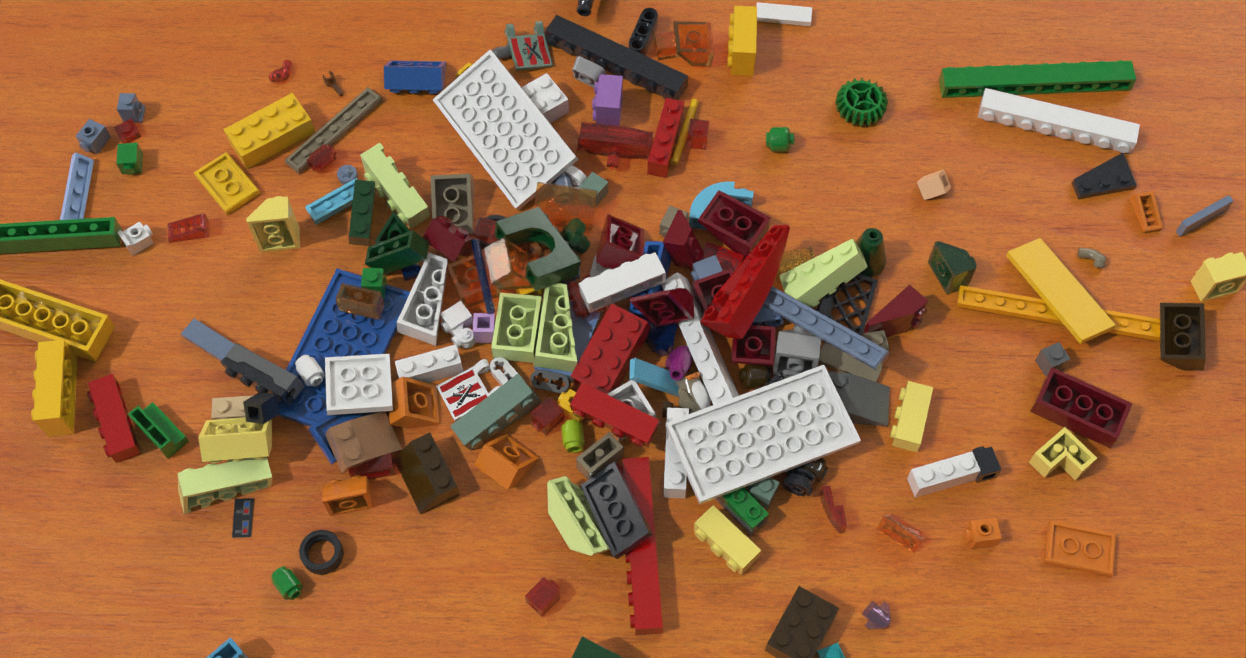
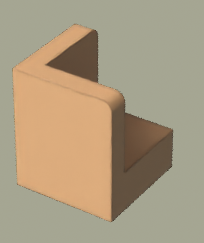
(934, 184)

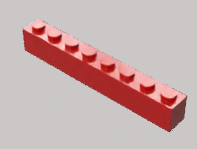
(643, 557)

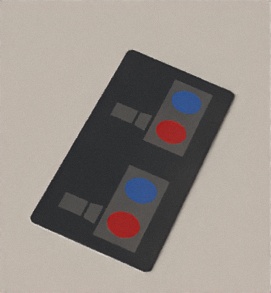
(242, 517)

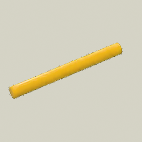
(684, 132)

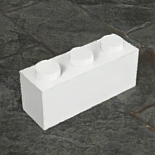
(431, 365)
(943, 474)

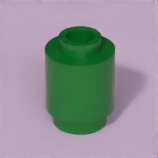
(286, 583)

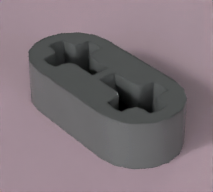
(550, 386)

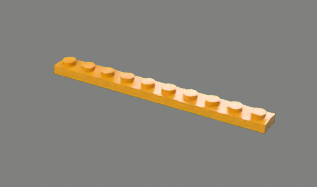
(1038, 310)

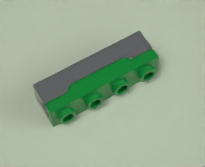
(744, 510)

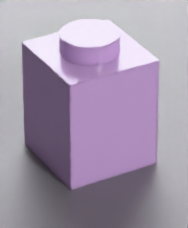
(483, 327)

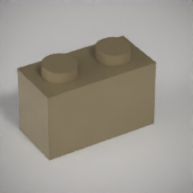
(599, 456)

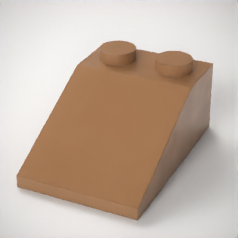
(362, 440)

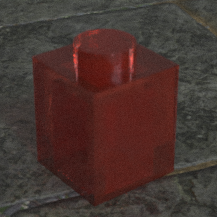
(698, 134)
(546, 416)
(543, 596)

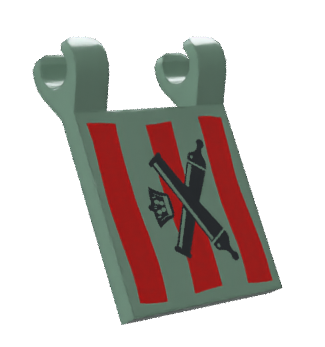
(529, 50)

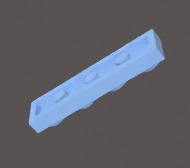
(77, 187)

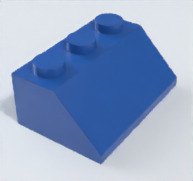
(414, 76)

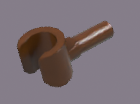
(331, 82)

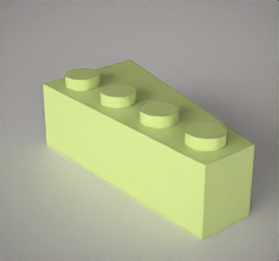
(394, 187)
(555, 337)
(222, 481)

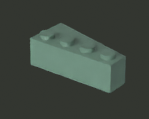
(496, 412)

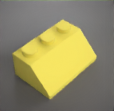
(275, 225)
(234, 440)

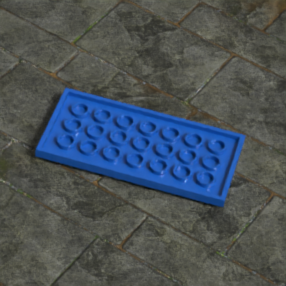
(339, 335)

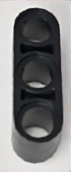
(644, 31)

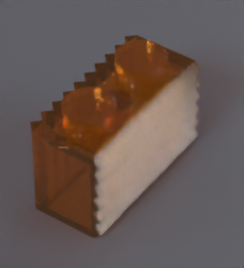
(360, 301)

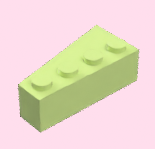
(823, 273)

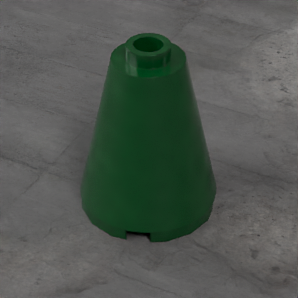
(873, 249)

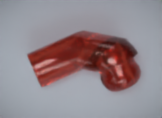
(282, 73)

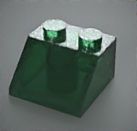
(951, 266)

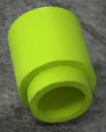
(573, 436)

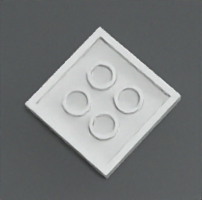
(358, 384)

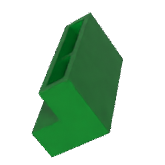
(158, 429)

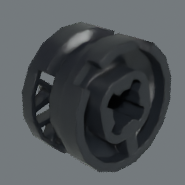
(799, 481)

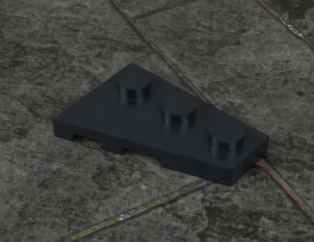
(1105, 179)

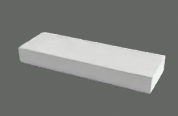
(784, 14)

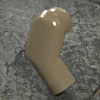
(1092, 254)

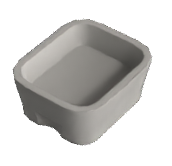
(587, 71)

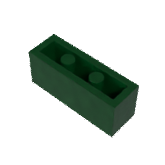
(362, 212)
(397, 252)

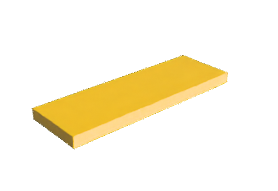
(1060, 291)

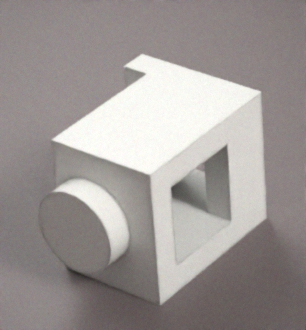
(136, 238)

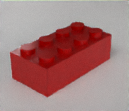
(611, 350)

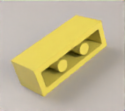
(911, 416)
(726, 540)

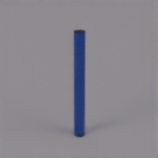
(483, 276)

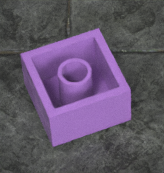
(608, 100)

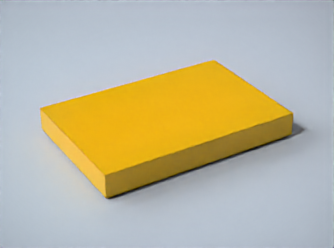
(227, 183)

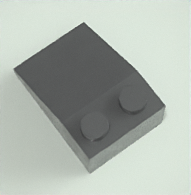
(862, 398)

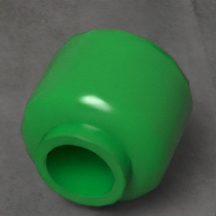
(780, 139)

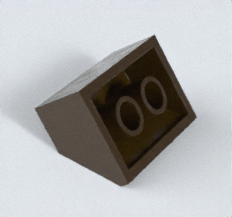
(1183, 335)
(426, 474)

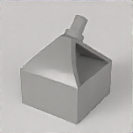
(796, 351)

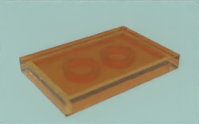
(566, 203)

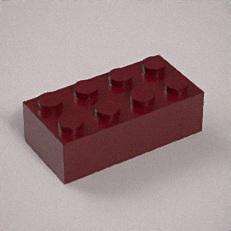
(1081, 407)

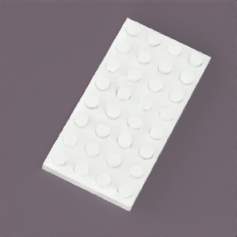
(504, 129)
(762, 433)

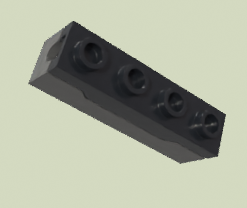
(261, 374)

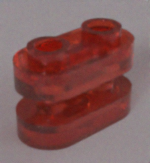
(580, 308)

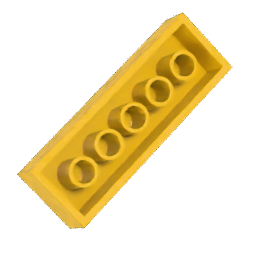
(52, 319)

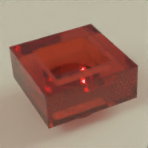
(127, 131)

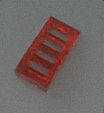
(196, 233)
(376, 468)

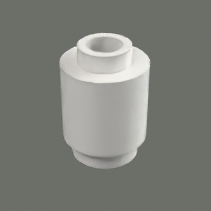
(309, 370)

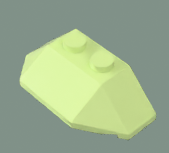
(574, 517)

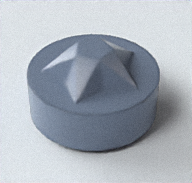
(346, 174)

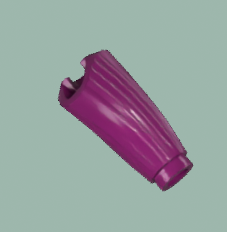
(679, 362)

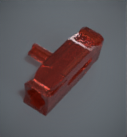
(615, 142)

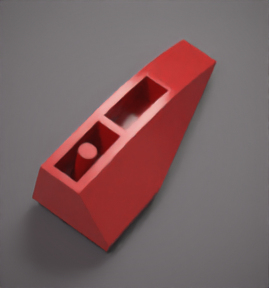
(748, 287)

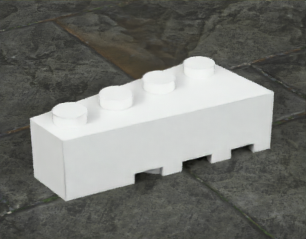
(424, 304)

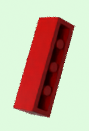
(665, 137)
(615, 415)
(113, 418)

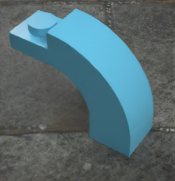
(706, 195)

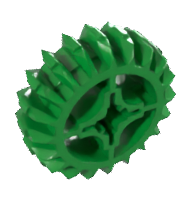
(862, 97)

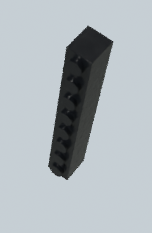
(616, 58)

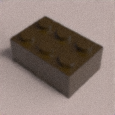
(802, 626)

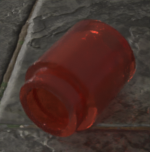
(321, 157)

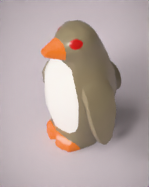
(693, 393)

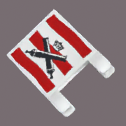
(465, 390)

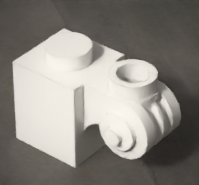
(457, 322)

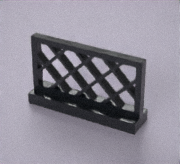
(826, 302)

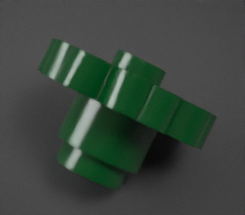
(574, 236)

